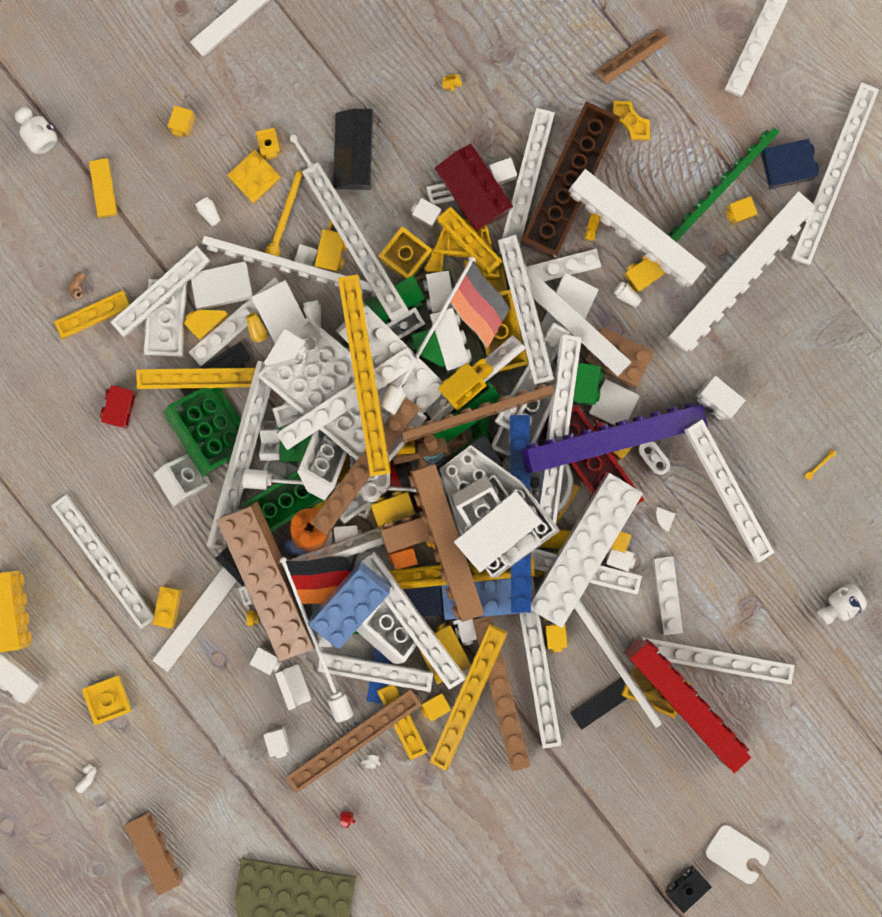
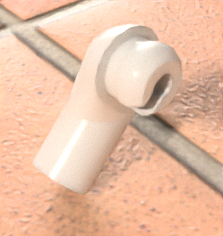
(87, 780)

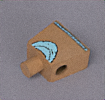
(432, 450)

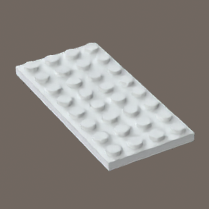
(319, 377)

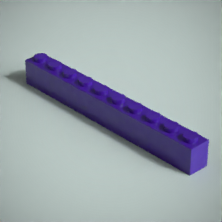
(611, 439)

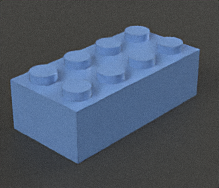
(493, 595)
(349, 605)

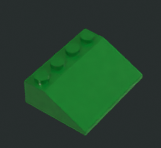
(205, 427)

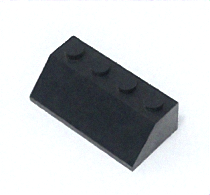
(353, 149)

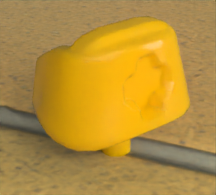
(451, 81)

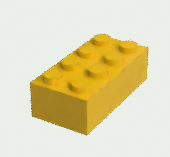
(13, 616)

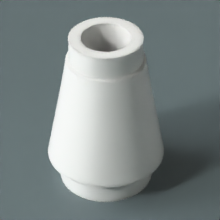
(208, 211)
(627, 294)
(313, 311)

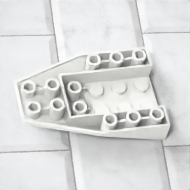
(470, 467)

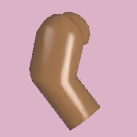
(75, 286)

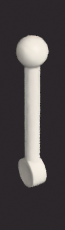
(294, 139)

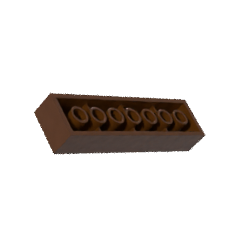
(556, 206)

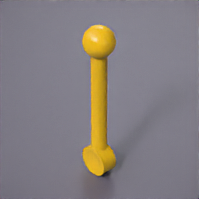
(809, 475)

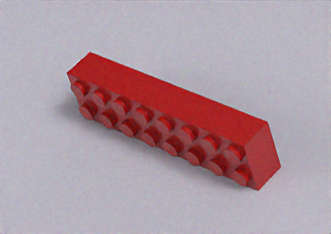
(690, 707)

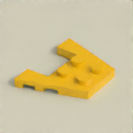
(449, 247)

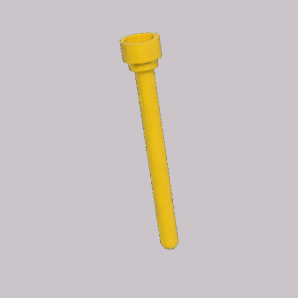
(273, 248)

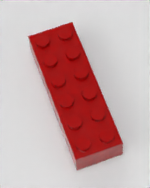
(593, 469)

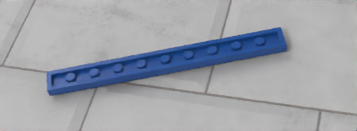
(522, 569)

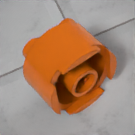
(301, 536)

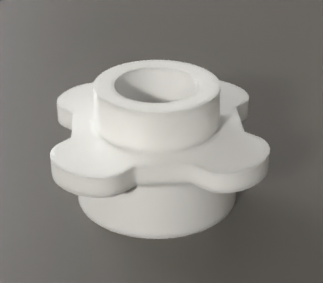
(370, 761)

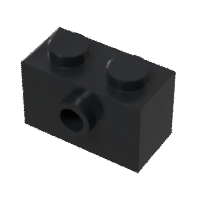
(687, 889)

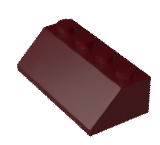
(473, 187)

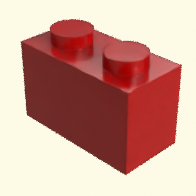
(118, 406)

